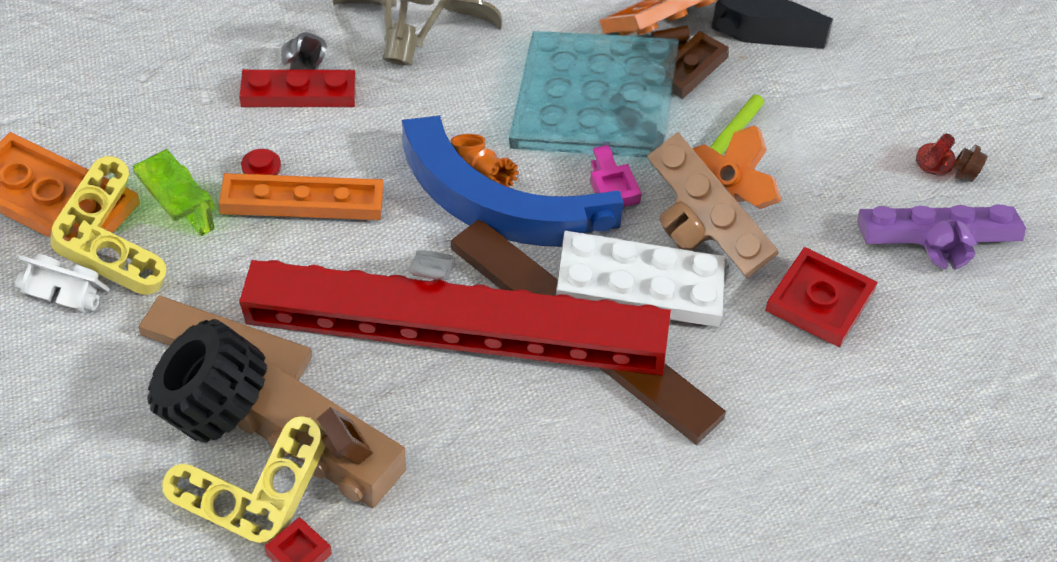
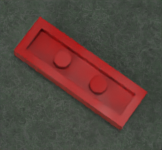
(297, 88)

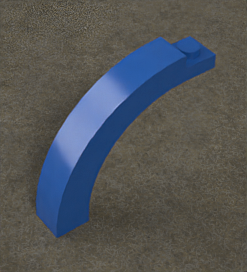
(510, 212)

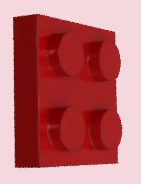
(821, 296)

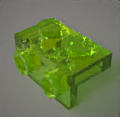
(176, 190)

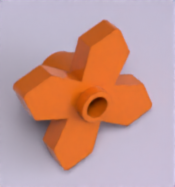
(738, 171)

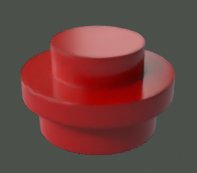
(261, 162)

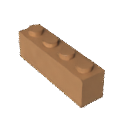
(288, 398)

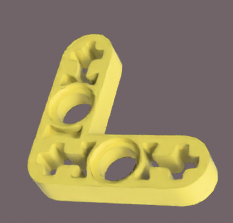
(93, 237)
(264, 496)

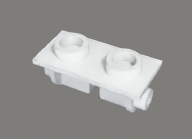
(45, 275)

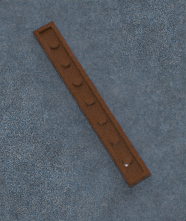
(666, 395)

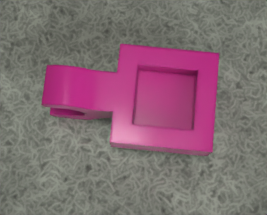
(610, 177)

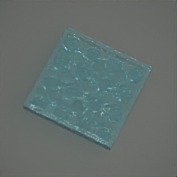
(595, 93)

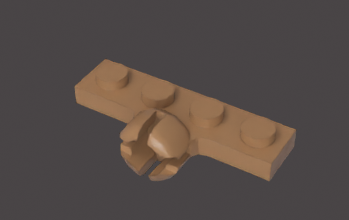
(707, 209)

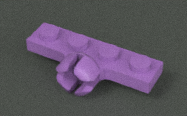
(942, 231)

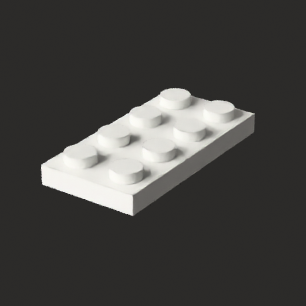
(642, 275)

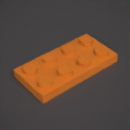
(40, 183)

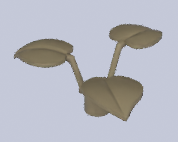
(402, 38)

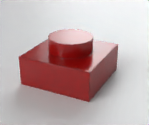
(298, 544)

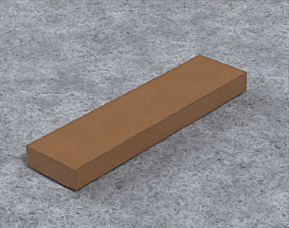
(171, 318)

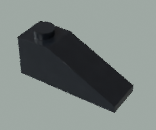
(772, 23)

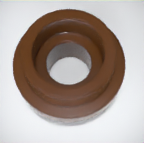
(969, 163)

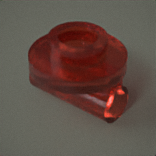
(937, 157)

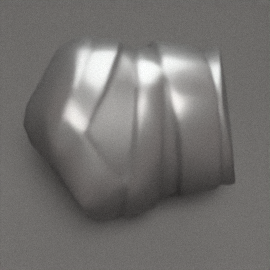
(301, 48)

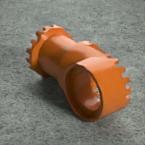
(473, 151)

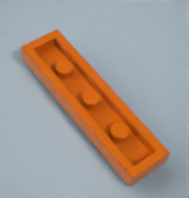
(301, 196)

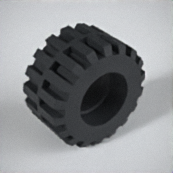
(207, 381)

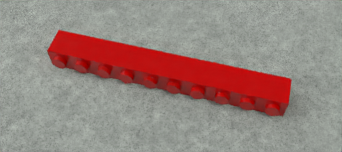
(456, 316)

